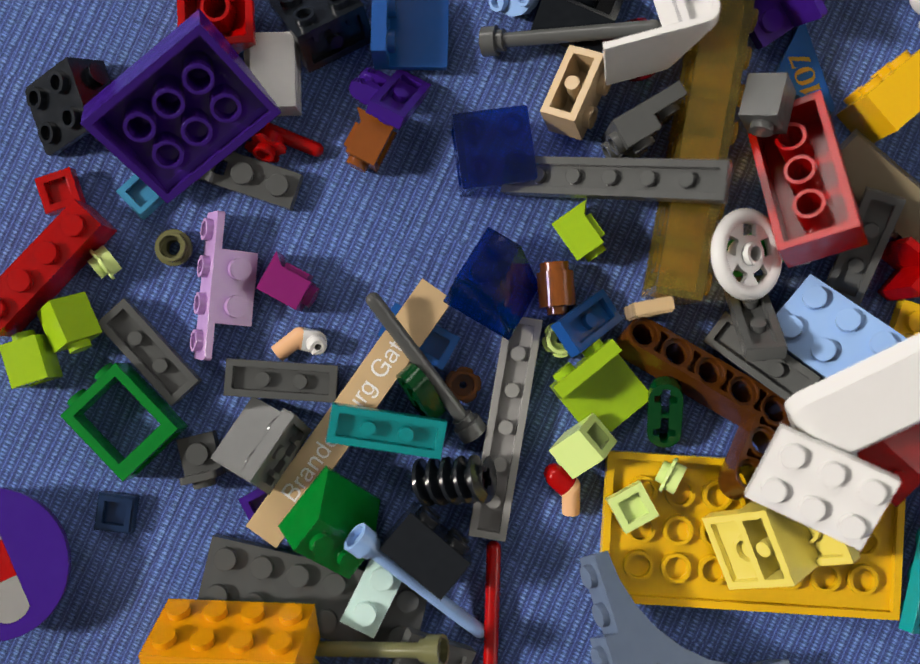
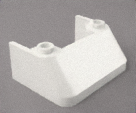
(660, 48)
(862, 401)

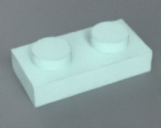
(371, 600)

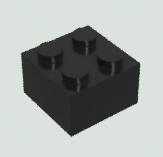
(428, 549)

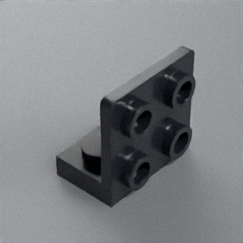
(324, 28)

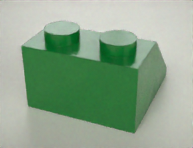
(326, 517)

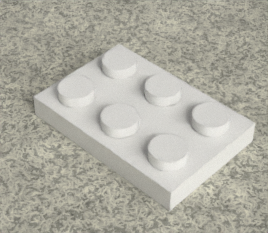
(821, 486)

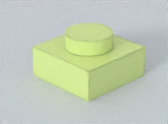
(632, 507)

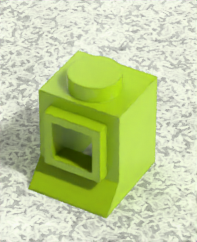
(581, 233)

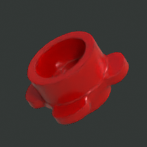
(266, 145)

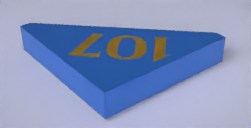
(803, 66)

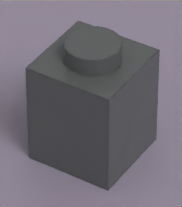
(767, 103)

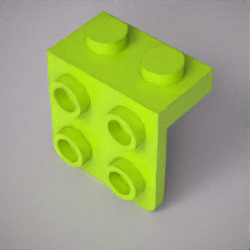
(600, 385)

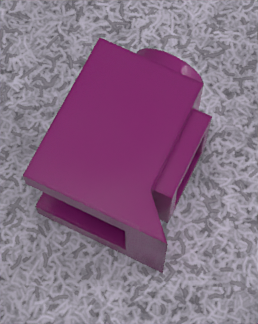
(288, 284)

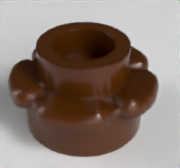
(467, 375)

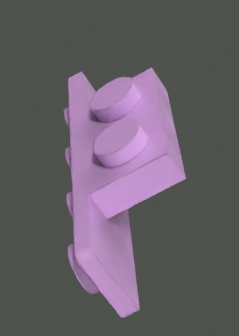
(225, 287)

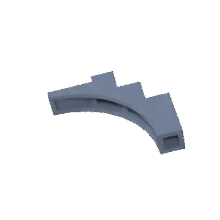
(626, 630)

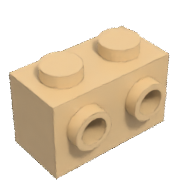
(575, 93)

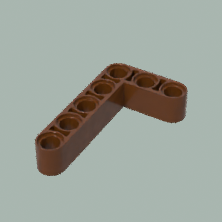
(715, 394)

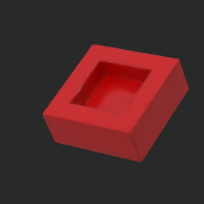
(59, 190)

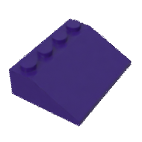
(180, 108)

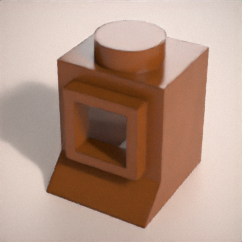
(368, 143)

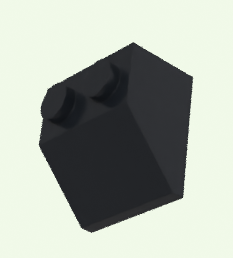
(577, 13)

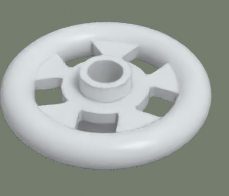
(745, 254)

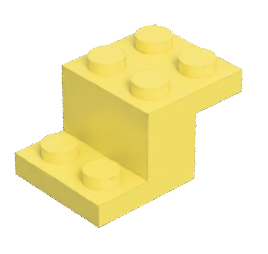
(770, 549)

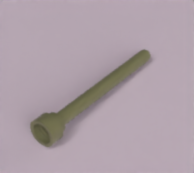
(429, 650)

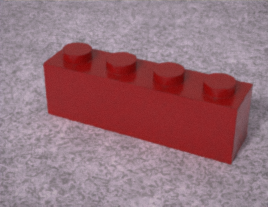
(50, 264)

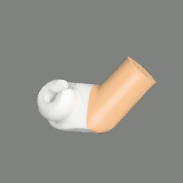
(300, 339)

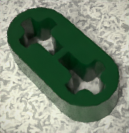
(420, 391)
(673, 412)

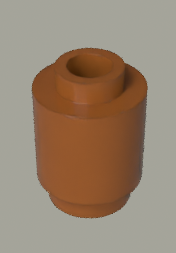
(556, 287)

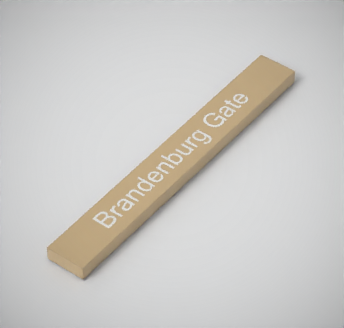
(365, 389)

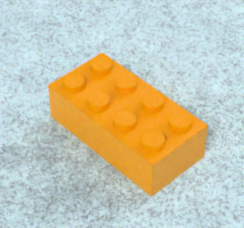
(232, 633)

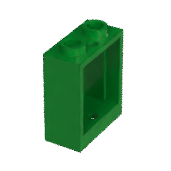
(169, 429)

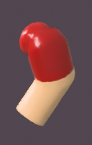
(566, 487)

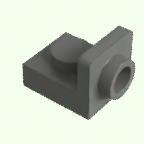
(196, 460)

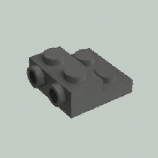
(634, 130)

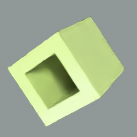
(583, 446)

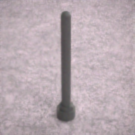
(495, 40)
(467, 424)

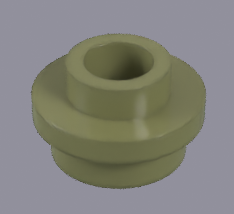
(163, 244)

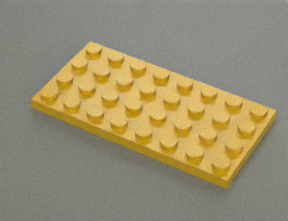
(676, 565)

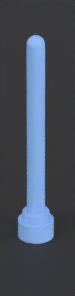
(364, 543)

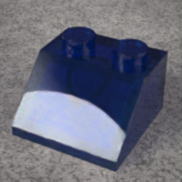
(494, 284)

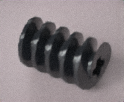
(454, 480)

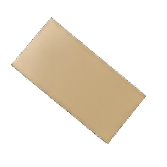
(649, 308)

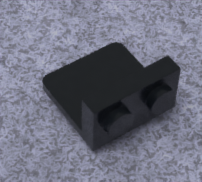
(59, 100)

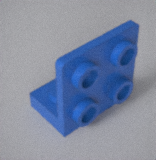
(409, 34)

